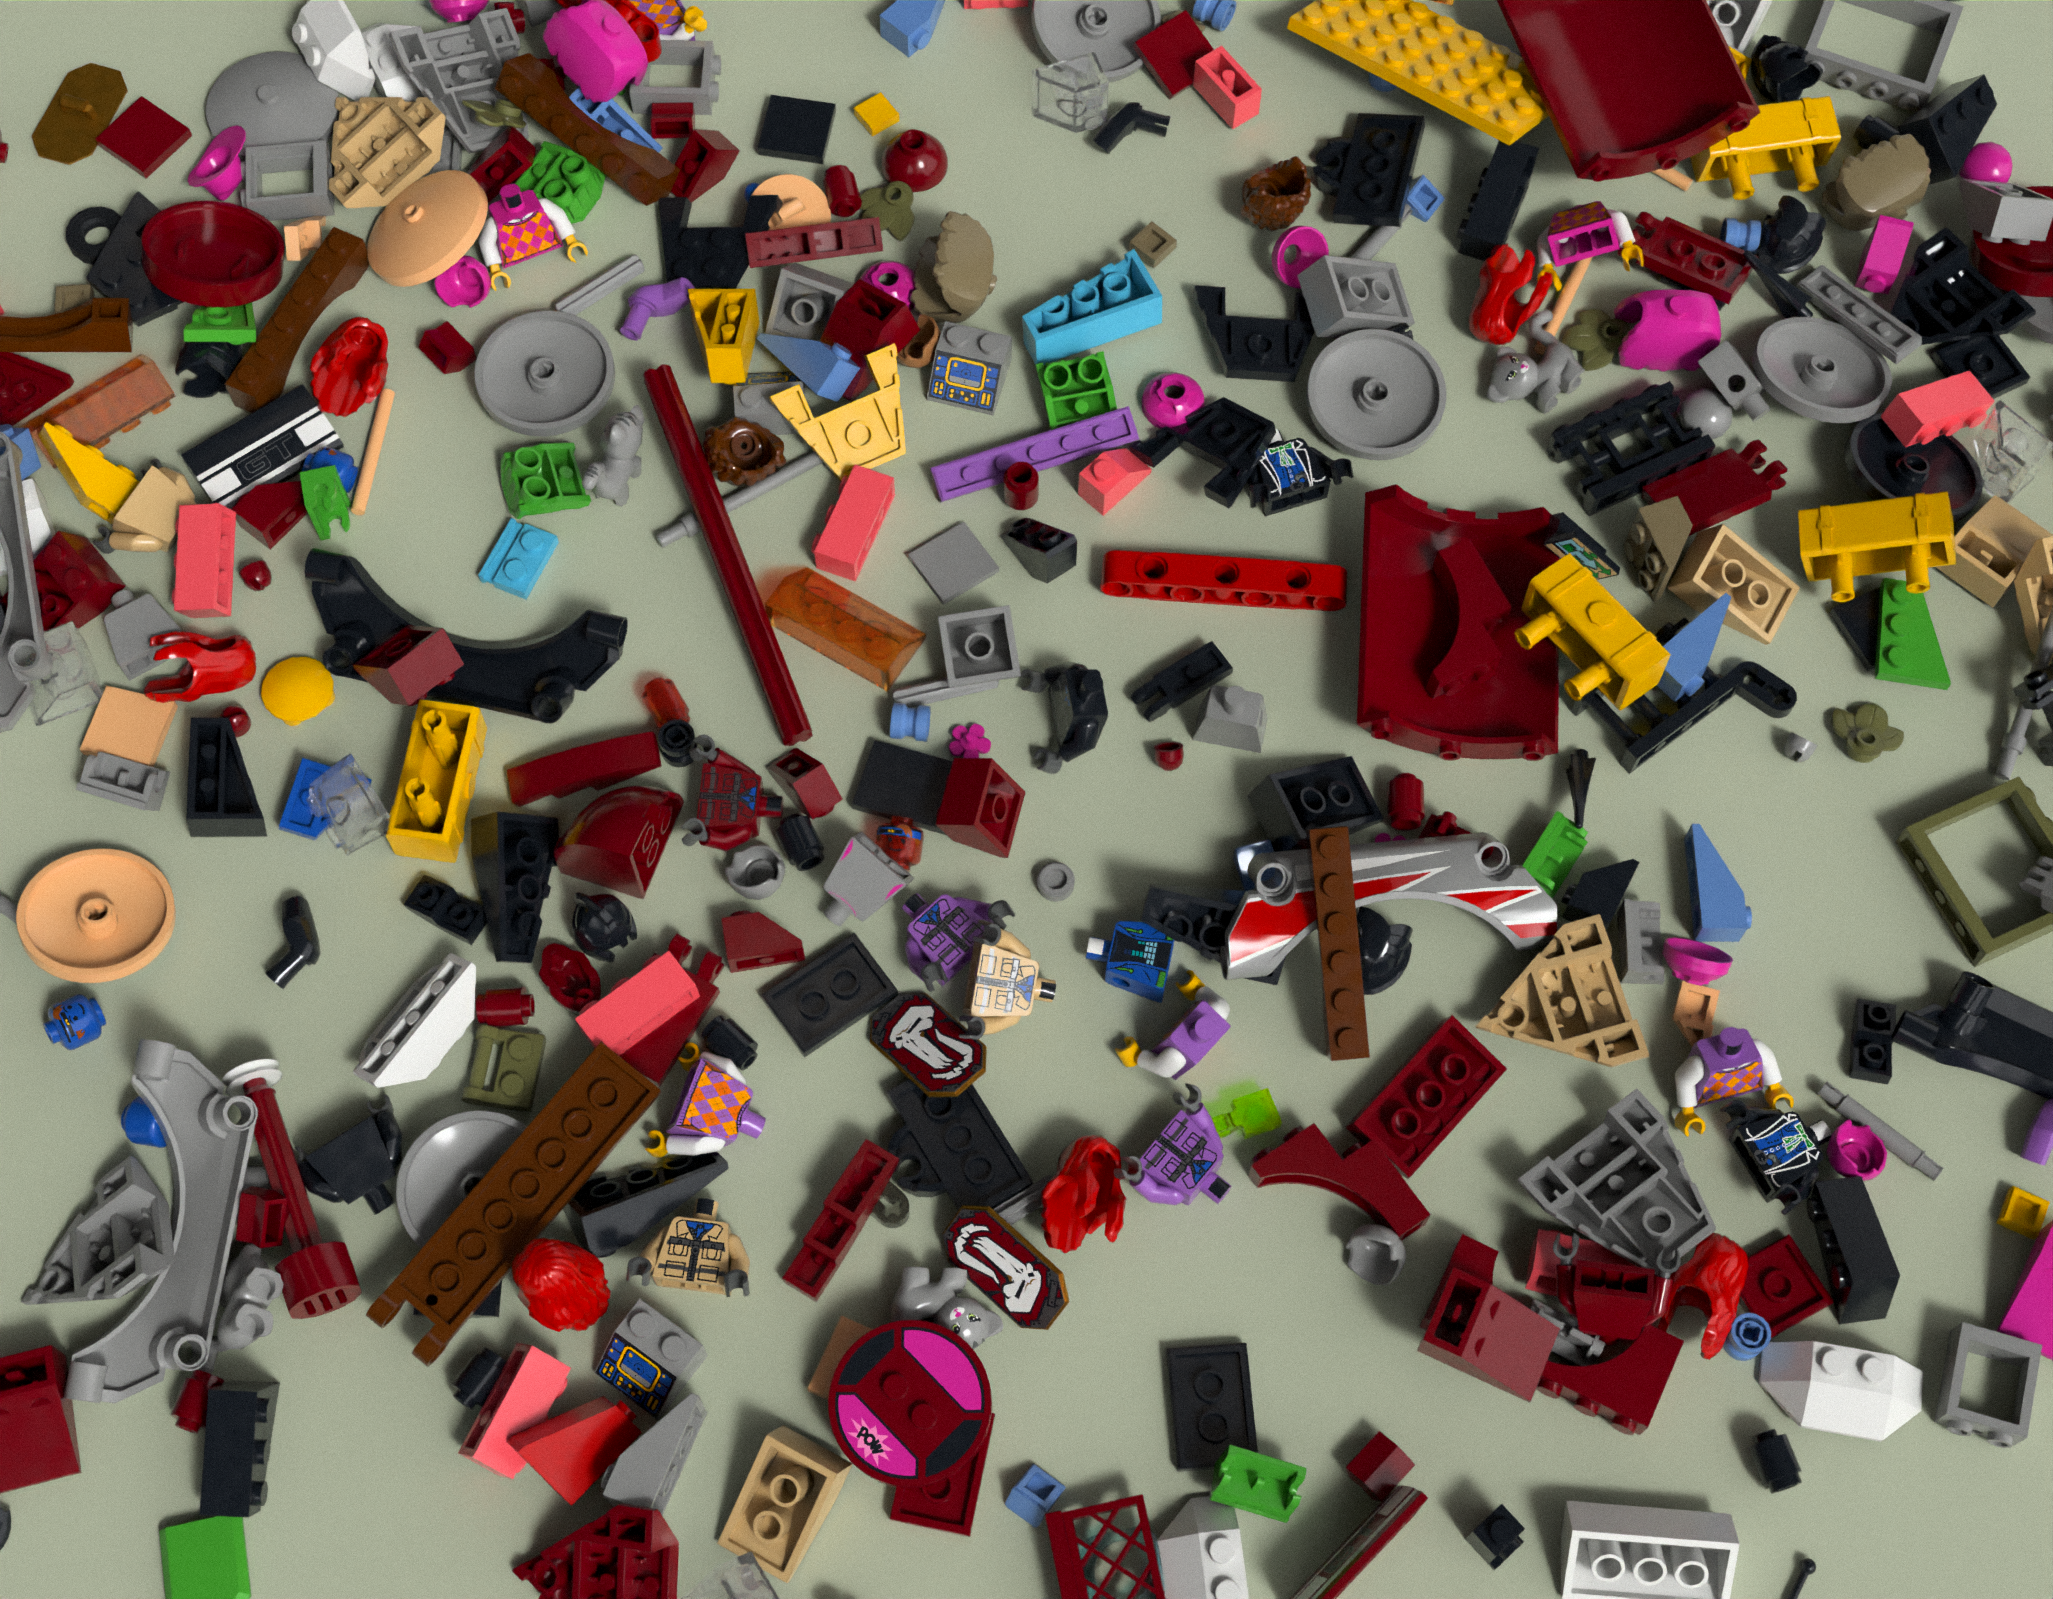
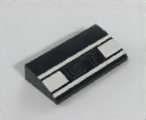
(261, 448)

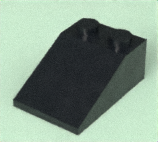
(1312, 799)

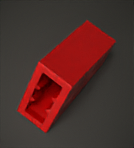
(577, 1445)

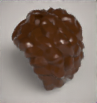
(1276, 194)
(740, 465)

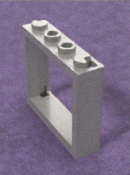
(1877, 83)

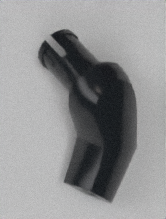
(1127, 120)
(302, 940)

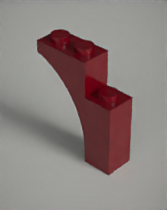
(1476, 611)
(1362, 1177)

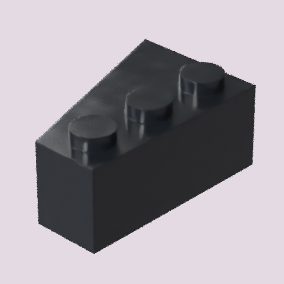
(1951, 125)

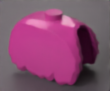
(596, 49)
(1672, 330)

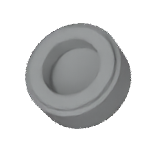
(1055, 882)

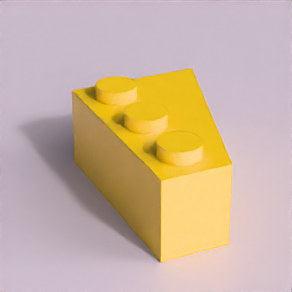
(726, 331)

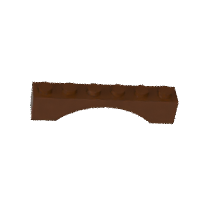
(632, 166)
(92, 327)
(265, 366)
(1338, 943)

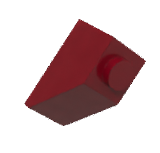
(502, 162)
(703, 163)
(271, 511)
(805, 783)
(758, 942)

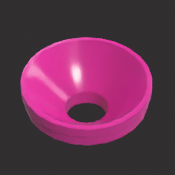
(458, 9)
(1309, 247)
(901, 289)
(1170, 412)
(1695, 961)

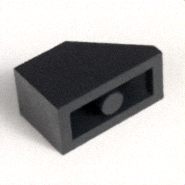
(1598, 892)

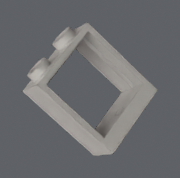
(681, 53)
(286, 158)
(1999, 1347)

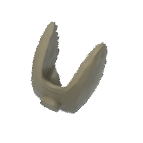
(1878, 182)
(954, 270)

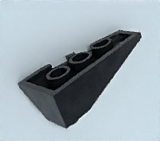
(513, 871)
(1196, 918)
(622, 1208)

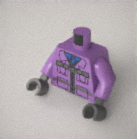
(943, 934)
(1181, 1158)

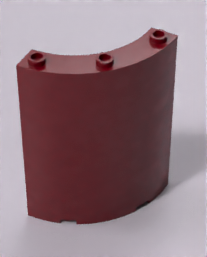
(1631, 80)
(1410, 630)

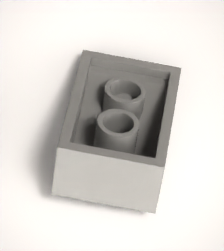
(1353, 296)
(653, 1463)

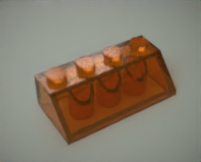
(107, 405)
(843, 627)

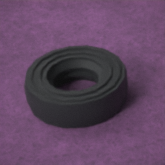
(82, 224)

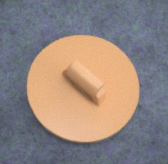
(802, 202)

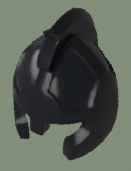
(1781, 69)
(1791, 236)
(211, 363)
(601, 924)
(1383, 950)

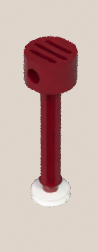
(316, 1274)

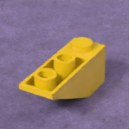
(93, 479)

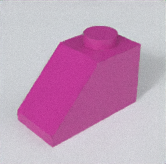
(1883, 254)

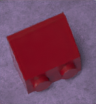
(410, 664)
(980, 806)

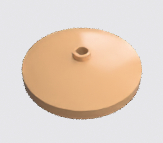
(427, 228)
(96, 915)

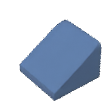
(1423, 198)
(1243, 856)
(1034, 1495)

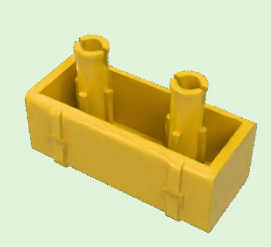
(1778, 139)
(1876, 539)
(1593, 633)
(437, 781)

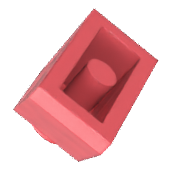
(1111, 478)

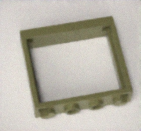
(1945, 890)

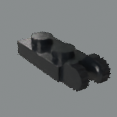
(1183, 680)

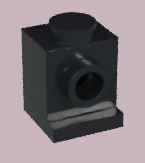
(1496, 1537)

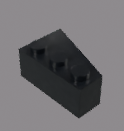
(1498, 200)
(219, 787)
(1853, 1249)
(237, 1447)

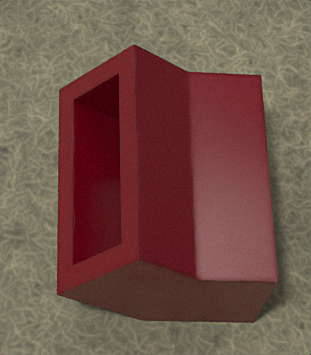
(672, 120)
(447, 348)
(261, 1217)
(1379, 1467)

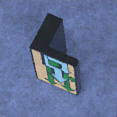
(1567, 537)

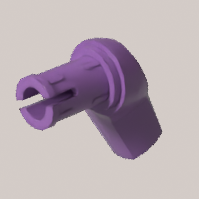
(654, 301)
(2039, 1136)

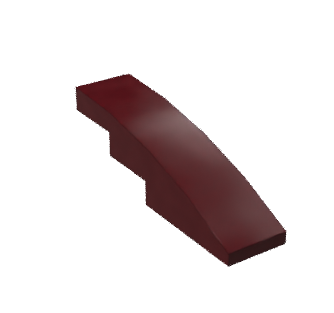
(814, 242)
(583, 767)
(841, 1220)

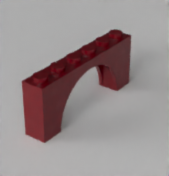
(1618, 1389)

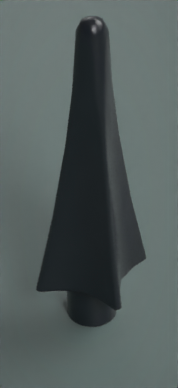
(1787, 296)
(1579, 778)

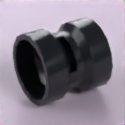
(677, 752)

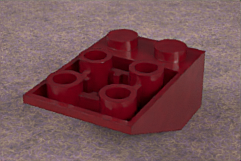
(867, 322)
(72, 581)
(1488, 1335)
(36, 1420)

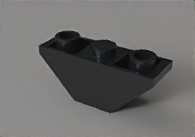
(1041, 548)

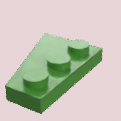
(222, 325)
(1907, 639)

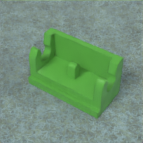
(325, 499)
(1555, 853)
(1257, 1483)

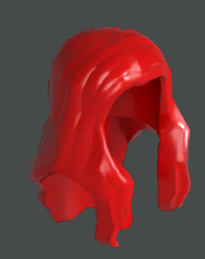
(1495, 309)
(350, 367)
(210, 668)
(1083, 1194)
(561, 1284)
(1713, 1285)

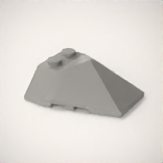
(461, 66)
(1625, 1187)

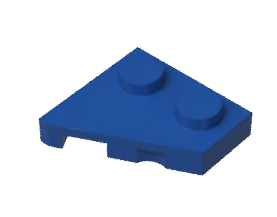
(297, 815)

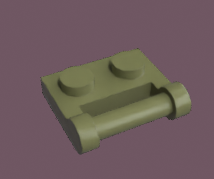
(516, 1073)

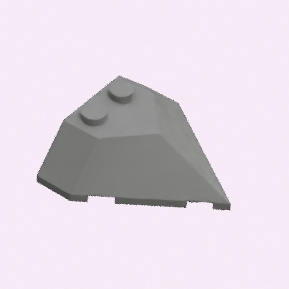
(113, 1246)

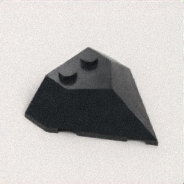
(1950, 299)

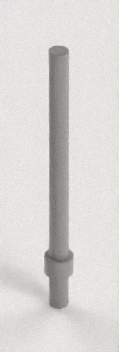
(689, 524)
(2014, 741)

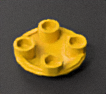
(297, 690)

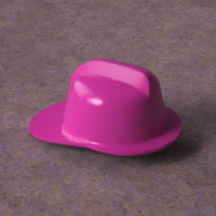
(220, 165)

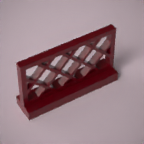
(1068, 1557)

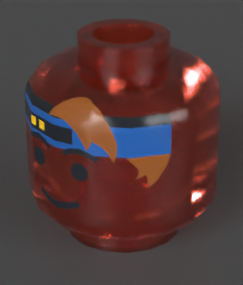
(901, 841)

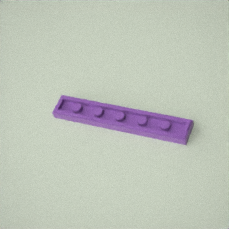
(1040, 451)

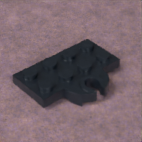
(1371, 169)
(956, 1147)

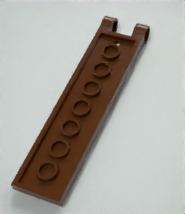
(518, 1198)

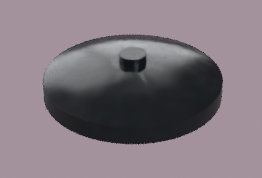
(1890, 470)

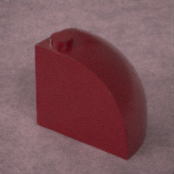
(620, 838)

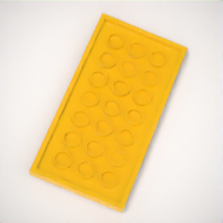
(1430, 60)

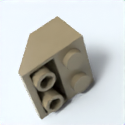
(1657, 542)

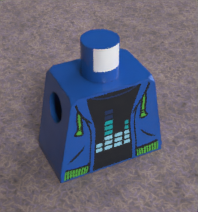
(1135, 958)

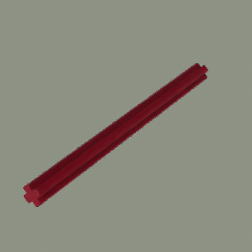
(728, 556)

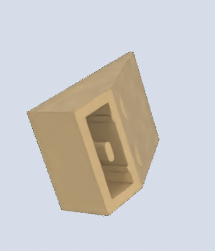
(1993, 550)

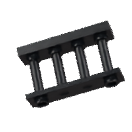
(1664, 727)

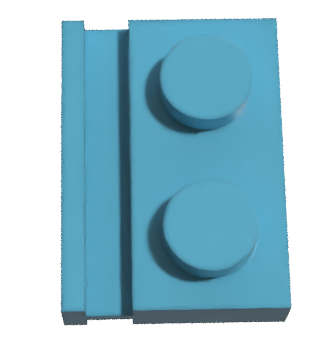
(518, 558)

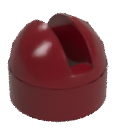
(256, 575)
(240, 723)
(1169, 755)

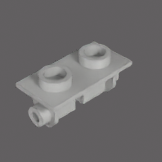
(1570, 1342)

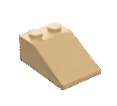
(1724, 564)
(784, 1501)

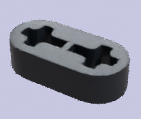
(1764, 689)

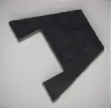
(710, 254)
(120, 269)
(1255, 345)
(1220, 435)

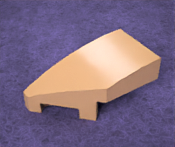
(303, 236)
(1695, 1011)

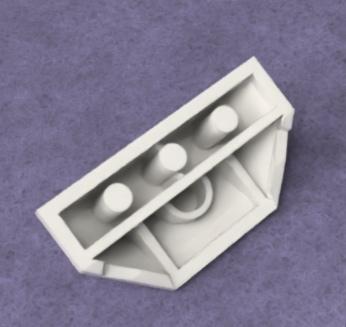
(334, 47)
(390, 76)
(421, 1025)
(1841, 1388)
(1203, 1553)

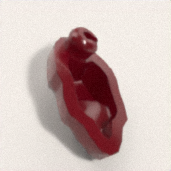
(569, 977)

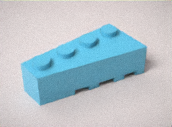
(1094, 312)

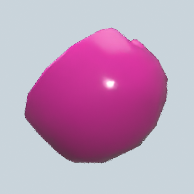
(1988, 163)
(464, 283)
(1856, 1151)

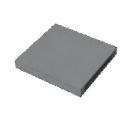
(953, 563)

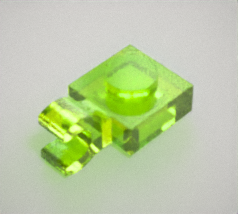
(1250, 1114)

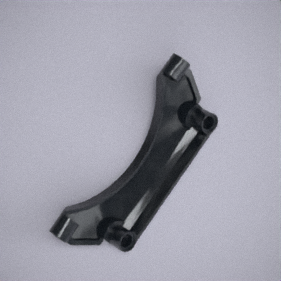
(495, 675)
(1985, 1033)

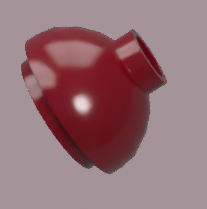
(915, 159)

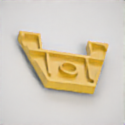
(859, 432)

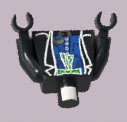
(1293, 475)
(1777, 1150)

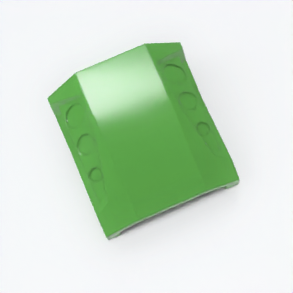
(564, 180)
(1076, 389)
(542, 480)

